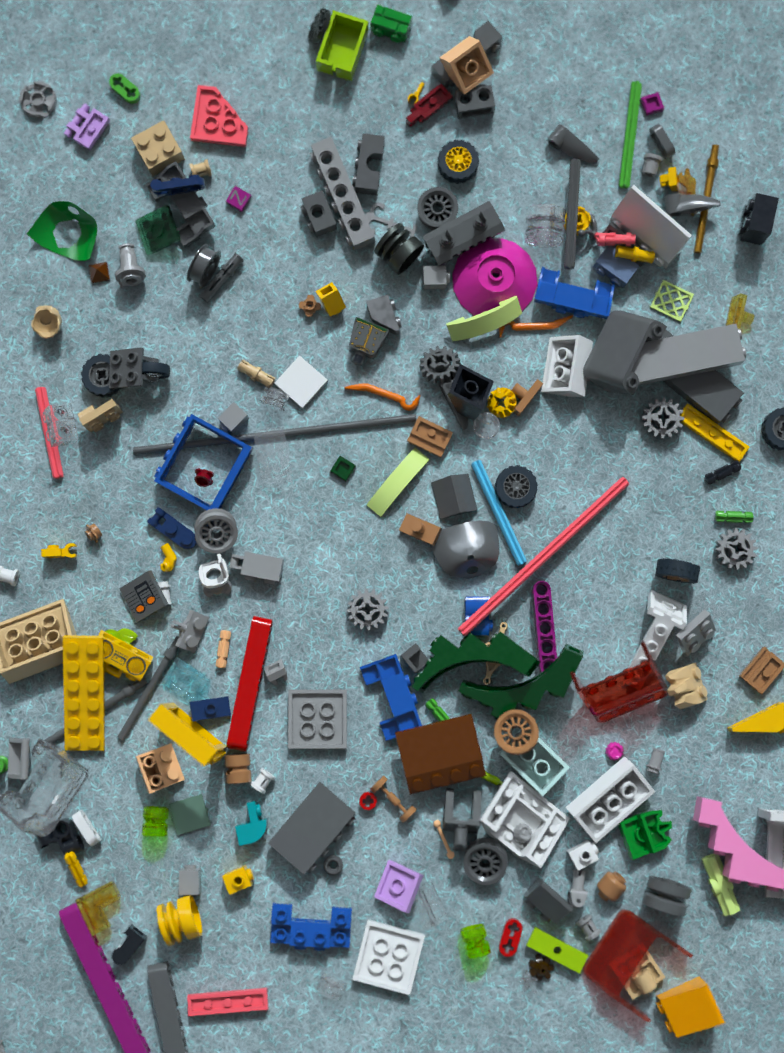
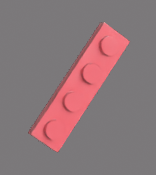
(227, 1001)

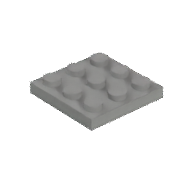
(317, 719)

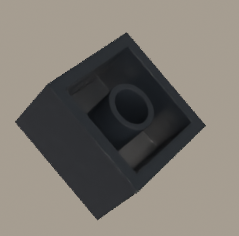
(758, 219)

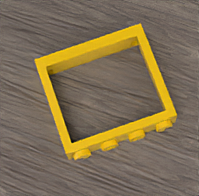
(188, 734)

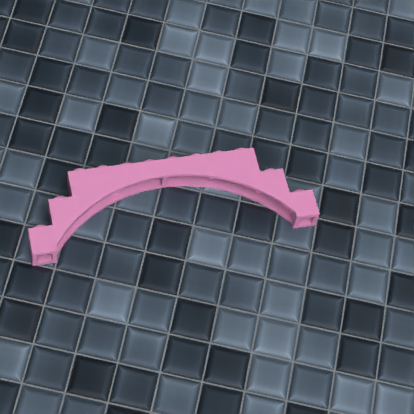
(740, 861)

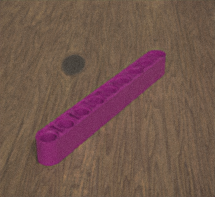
(103, 981)

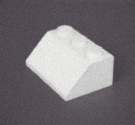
(565, 366)

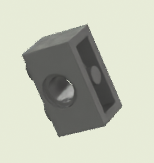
(318, 203)

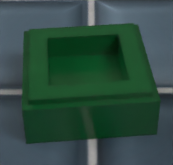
(342, 468)

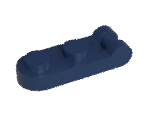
(177, 186)
(173, 529)

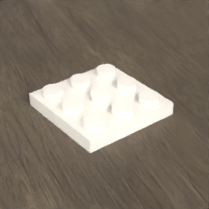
(388, 957)

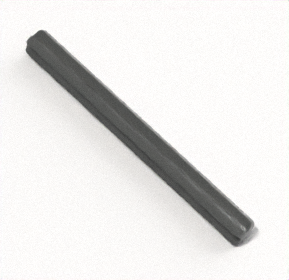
(572, 214)

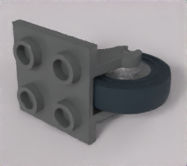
(132, 368)

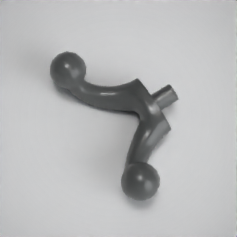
(581, 233)

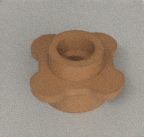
(309, 311)
(93, 532)

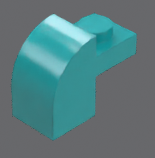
(253, 830)

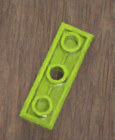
(567, 956)

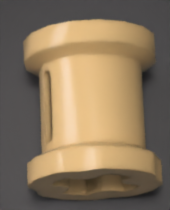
(201, 169)

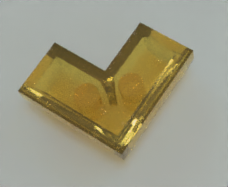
(92, 906)

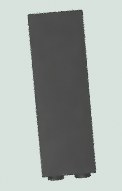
(707, 392)

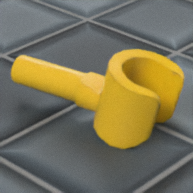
(417, 93)

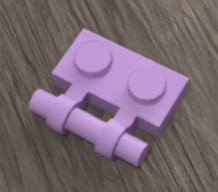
(90, 129)

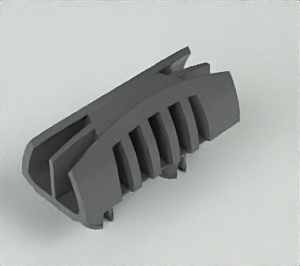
(463, 232)

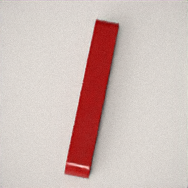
(248, 683)

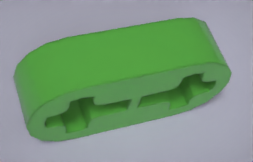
(122, 91)

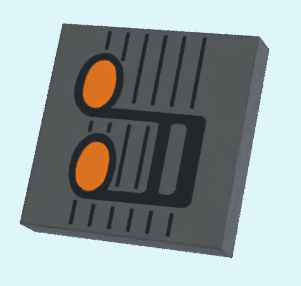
(143, 596)

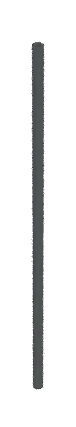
(288, 432)

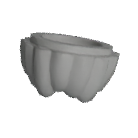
(522, 833)

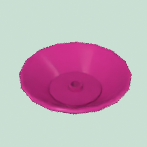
(480, 290)

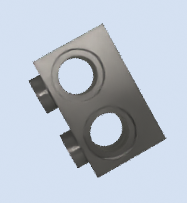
(476, 106)

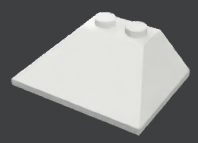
(521, 804)

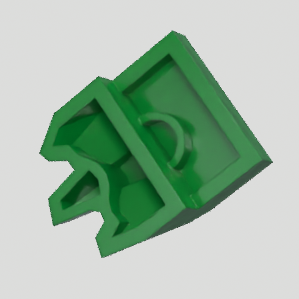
(644, 833)

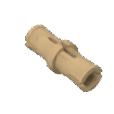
(256, 373)

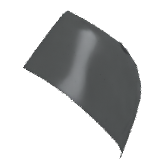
(467, 539)

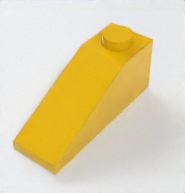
(766, 720)

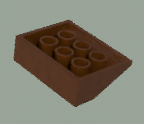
(440, 754)

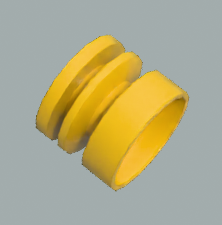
(174, 921)

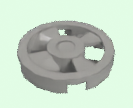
(37, 99)

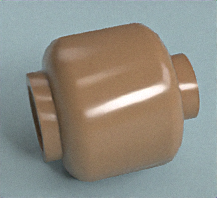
(611, 886)

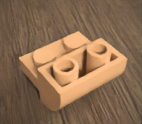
(159, 768)

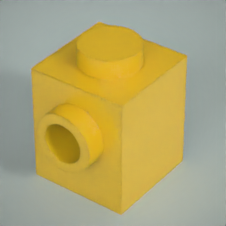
(330, 299)
(238, 879)

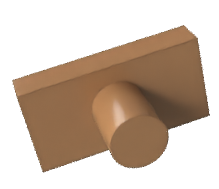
(525, 395)
(420, 529)

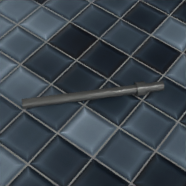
(169, 655)
(127, 691)

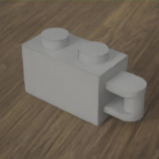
(258, 567)

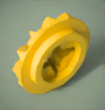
(510, 402)

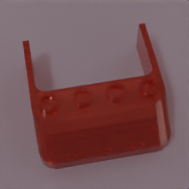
(623, 691)
(620, 954)

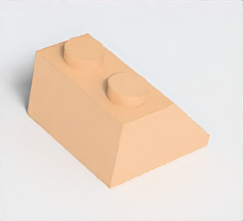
(467, 64)

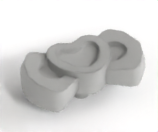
(225, 589)

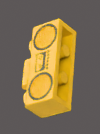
(125, 657)

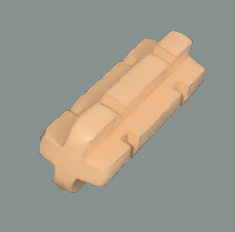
(223, 649)

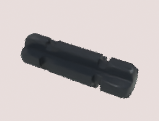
(722, 472)

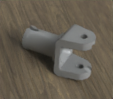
(577, 894)

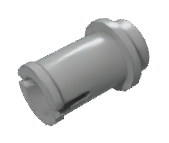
(655, 761)

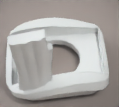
(220, 565)

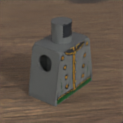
(366, 340)

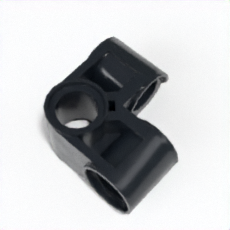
(68, 841)

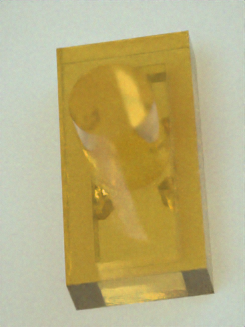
(736, 311)

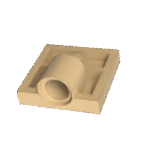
(94, 419)
(644, 977)

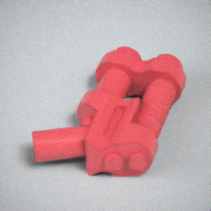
(612, 238)

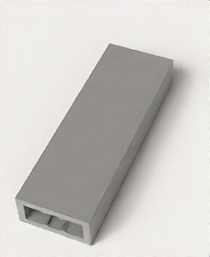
(689, 354)

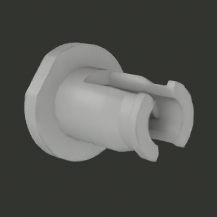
(129, 273)

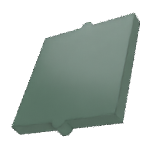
(189, 814)

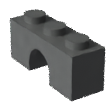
(370, 148)

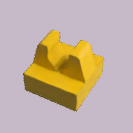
(670, 179)

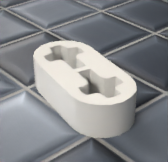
(86, 828)

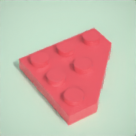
(216, 120)

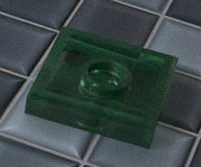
(157, 230)

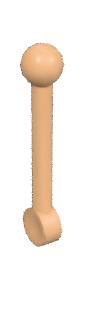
(450, 854)

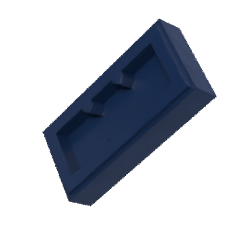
(210, 708)

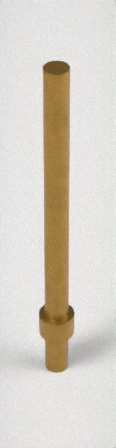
(712, 164)

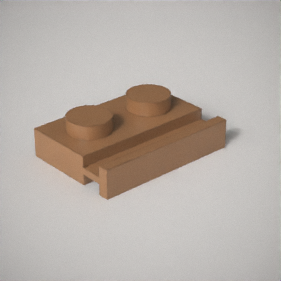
(429, 437)
(762, 670)

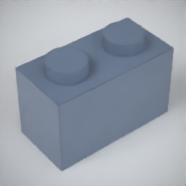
(615, 268)

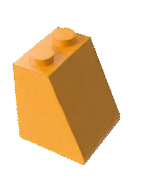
(689, 1008)

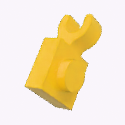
(54, 551)

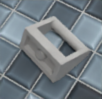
(18, 758)

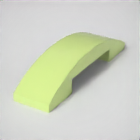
(486, 321)
(397, 481)

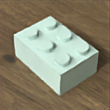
(539, 766)

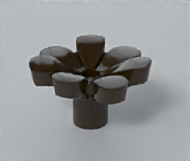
(540, 964)

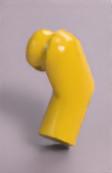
(170, 558)

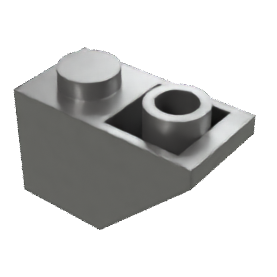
(382, 313)

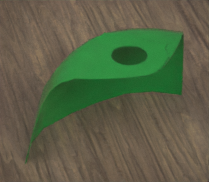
(57, 212)

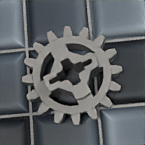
(672, 418)
(728, 546)
(368, 618)

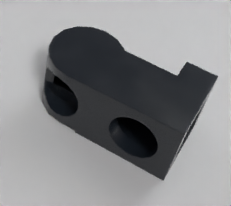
(130, 945)

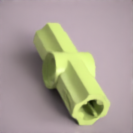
(720, 884)

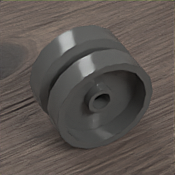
(667, 895)

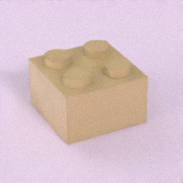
(157, 148)

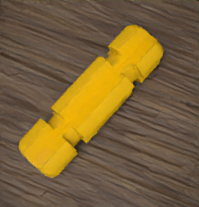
(75, 869)

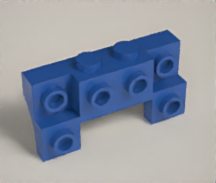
(573, 299)
(397, 693)
(310, 932)

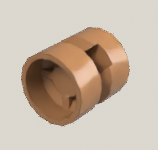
(238, 768)

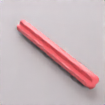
(53, 452)

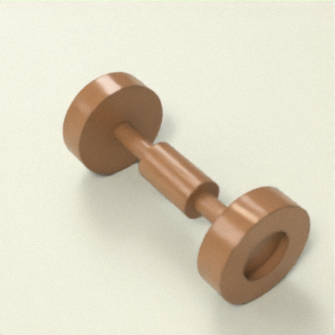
(393, 799)

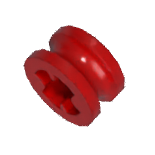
(372, 805)

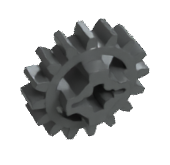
(439, 364)

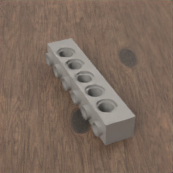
(327, 150)

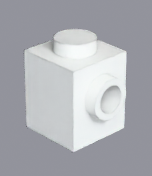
(583, 854)

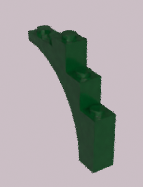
(473, 650)
(528, 693)

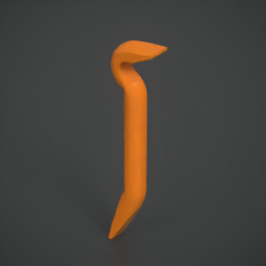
(535, 326)
(384, 393)

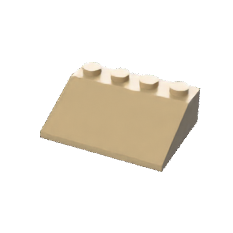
(34, 641)

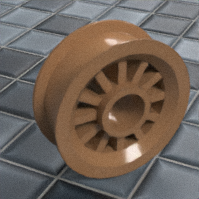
(499, 727)

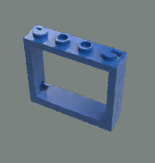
(179, 441)

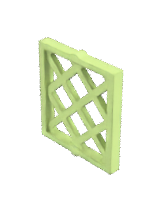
(678, 289)

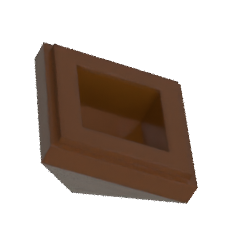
(99, 272)

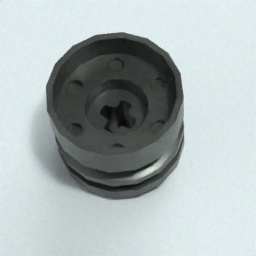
(398, 248)

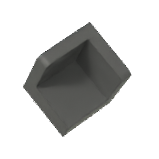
(415, 658)

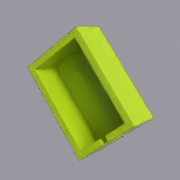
(342, 45)

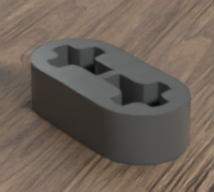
(662, 141)

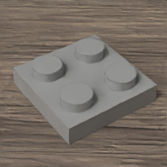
(696, 632)

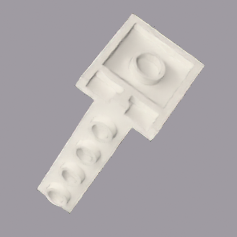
(667, 615)
(774, 844)

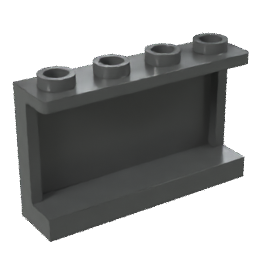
(312, 828)

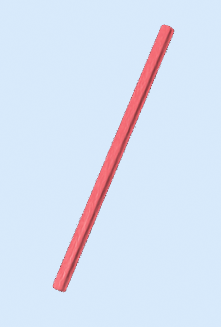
(543, 556)

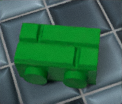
(390, 23)

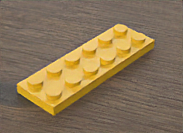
(84, 693)

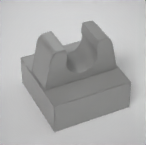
(276, 671)

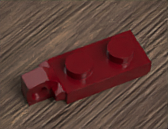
(429, 105)

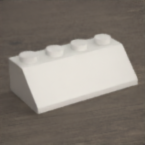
(610, 799)

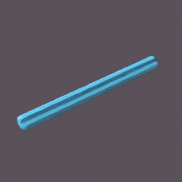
(498, 512)

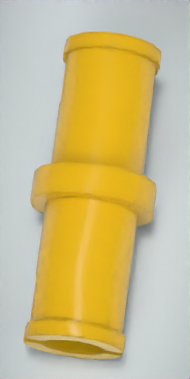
(634, 254)

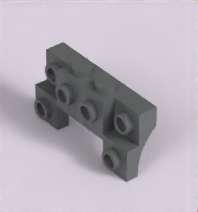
(190, 207)

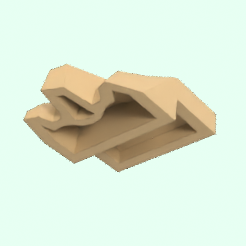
(686, 686)

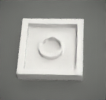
(301, 382)

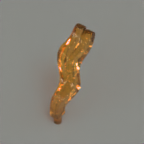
(688, 182)

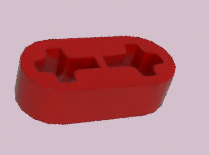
(514, 939)

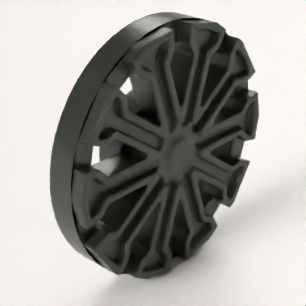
(319, 26)

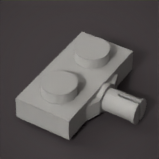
(190, 630)

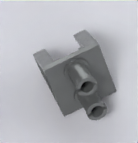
(460, 827)

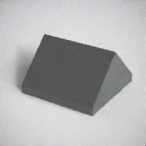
(454, 495)

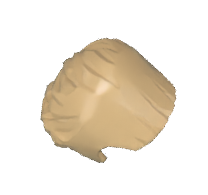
(46, 321)

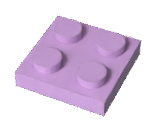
(398, 886)

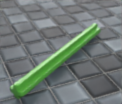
(630, 134)

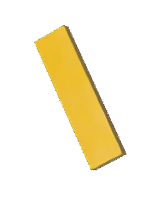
(713, 433)

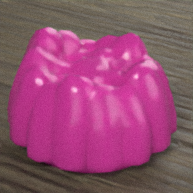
(614, 751)

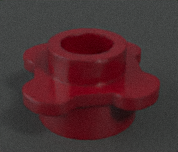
(203, 477)

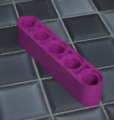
(545, 599)

